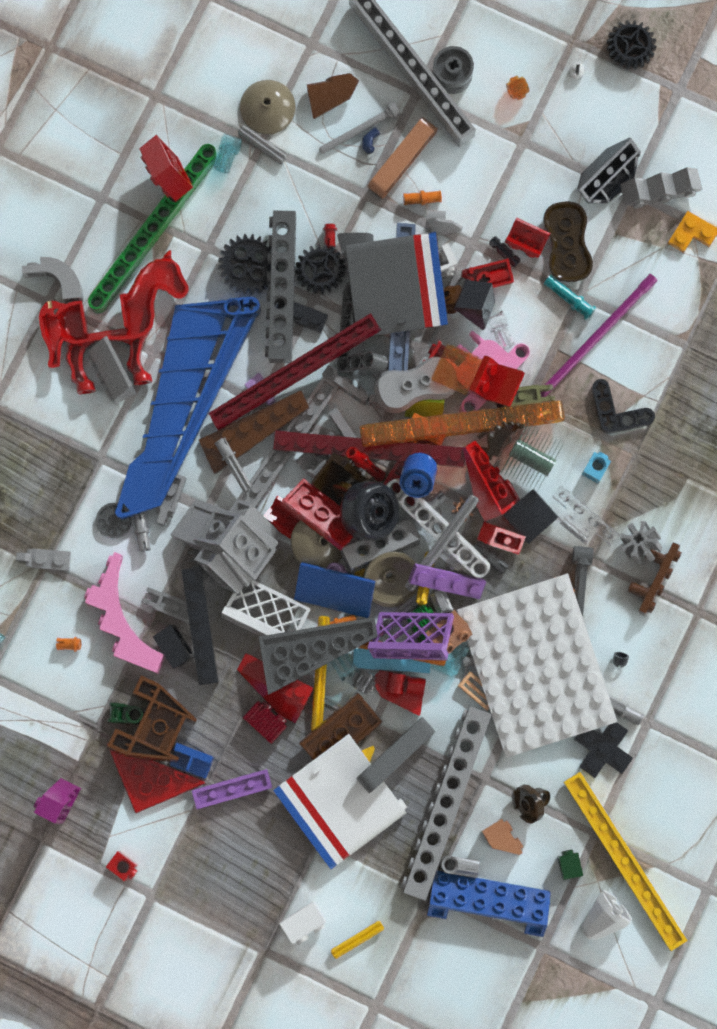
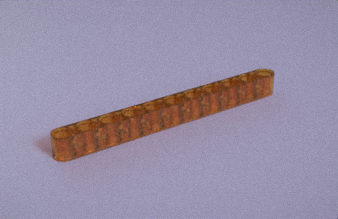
(460, 423)

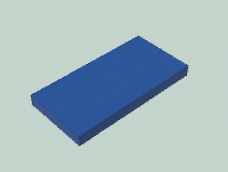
(334, 590)

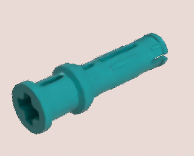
(577, 302)

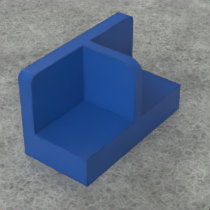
(192, 761)

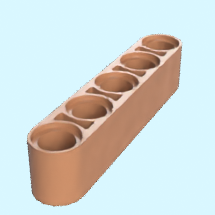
(402, 157)

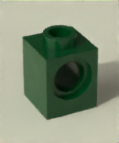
(570, 865)

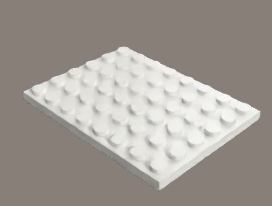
(537, 666)

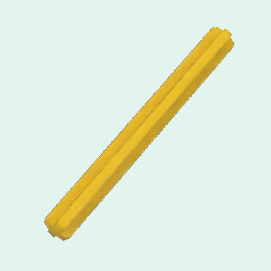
(319, 686)

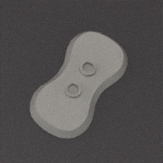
(401, 389)

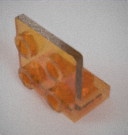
(456, 369)

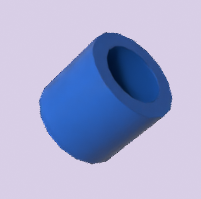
(418, 475)

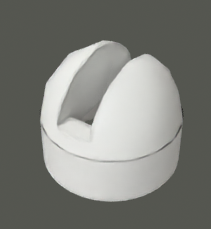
(572, 70)

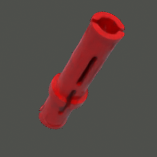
(362, 461)

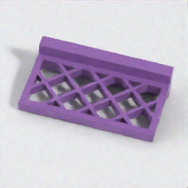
(406, 650)

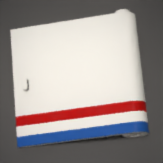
(334, 806)

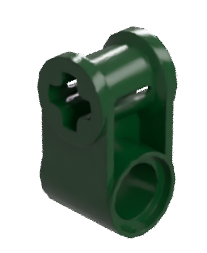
(122, 713)

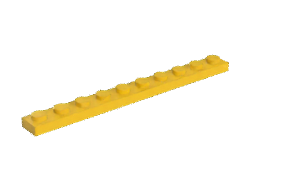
(625, 861)

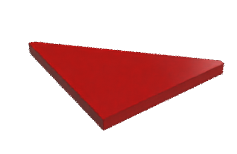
(151, 782)

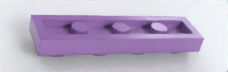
(446, 581)
(232, 789)

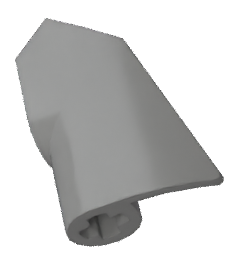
(436, 223)

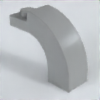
(57, 269)

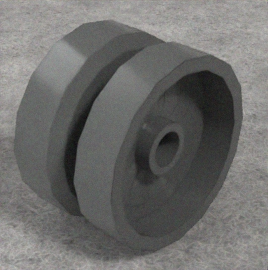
(453, 69)

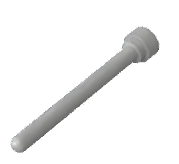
(391, 111)

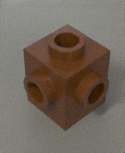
(451, 295)

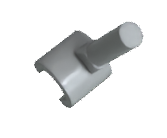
(467, 661)

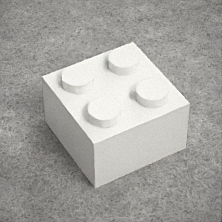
(303, 922)

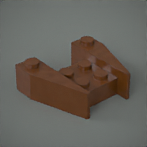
(157, 728)

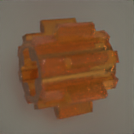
(517, 87)

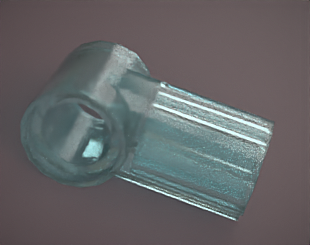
(229, 148)

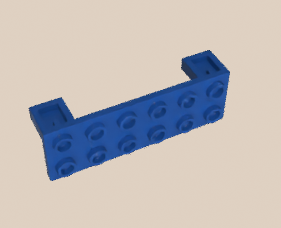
(490, 900)

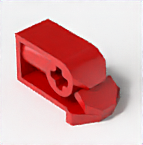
(497, 273)

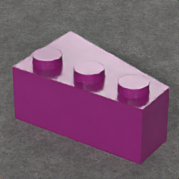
(57, 801)

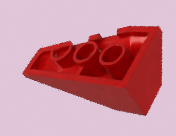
(487, 484)
(286, 701)

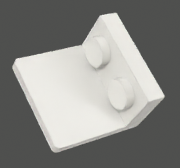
(447, 261)

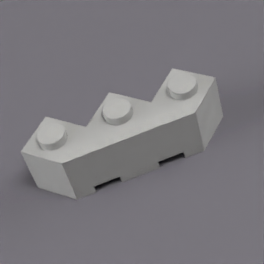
(661, 187)

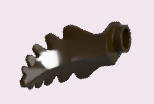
(501, 438)

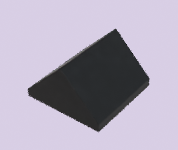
(476, 302)

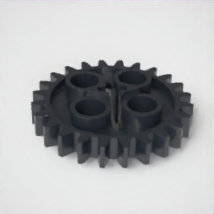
(249, 247)

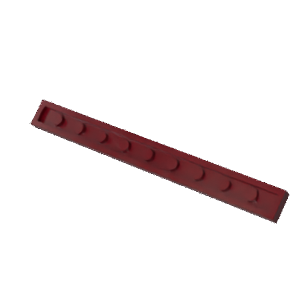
(294, 371)
(395, 452)

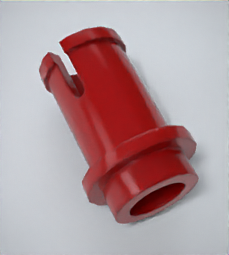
(329, 235)

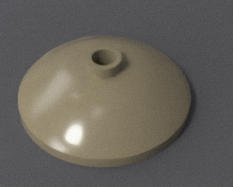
(271, 117)
(308, 548)
(390, 590)

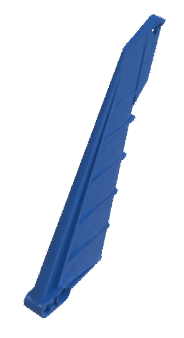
(186, 359)

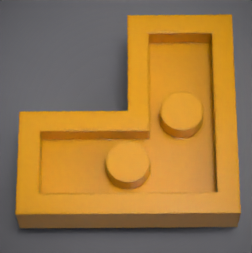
(690, 228)

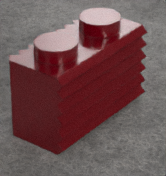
(265, 721)

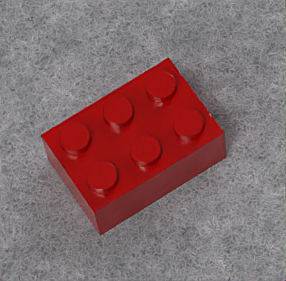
(165, 168)

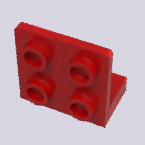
(496, 382)

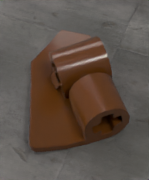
(331, 93)

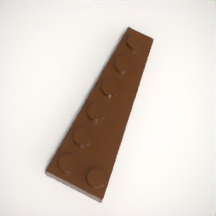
(253, 429)

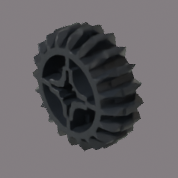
(646, 52)
(313, 283)

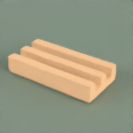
(469, 693)

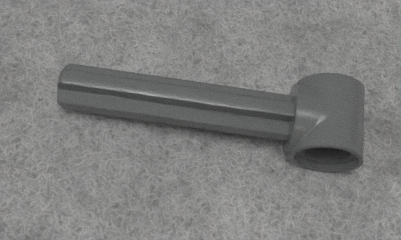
(582, 558)

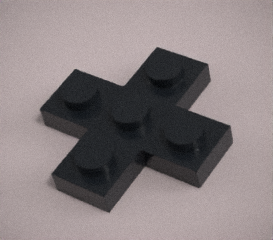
(604, 749)

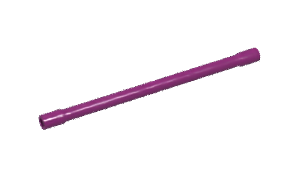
(642, 288)

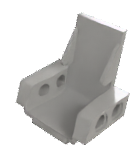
(230, 543)

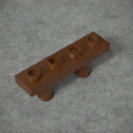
(656, 589)

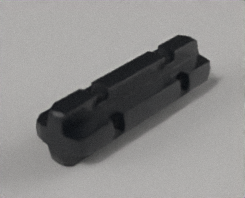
(504, 251)

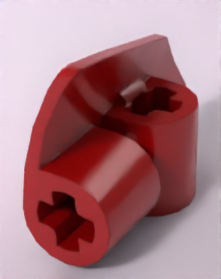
(401, 690)

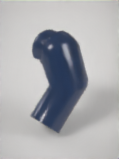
(367, 140)

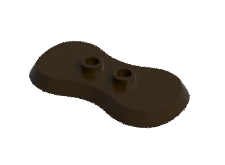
(569, 255)

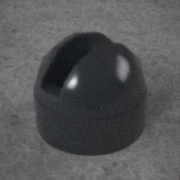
(620, 658)

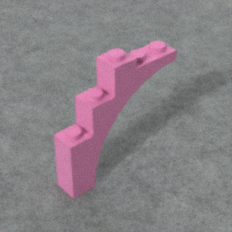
(106, 598)

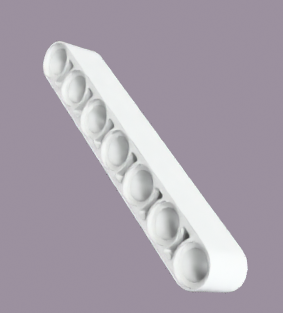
(428, 525)

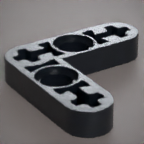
(617, 418)

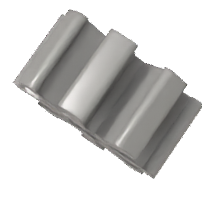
(641, 542)

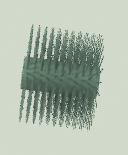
(532, 457)

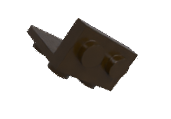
(336, 470)

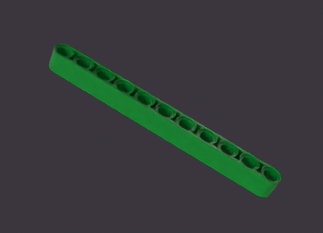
(151, 237)

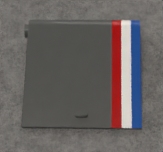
(398, 282)

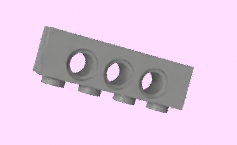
(357, 562)

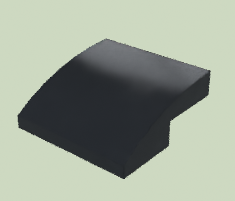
(531, 516)

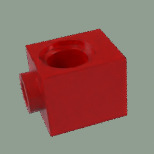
(114, 863)

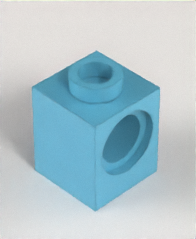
(592, 474)

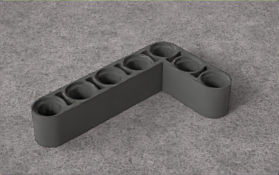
(356, 361)

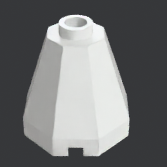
(605, 917)

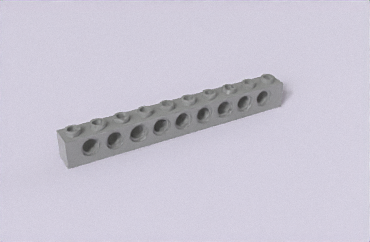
(481, 720)

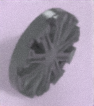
(112, 521)

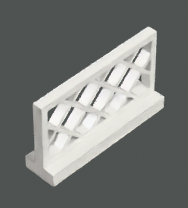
(254, 624)

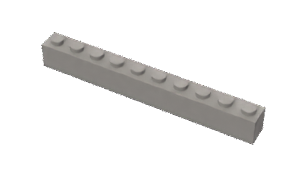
(414, 70)

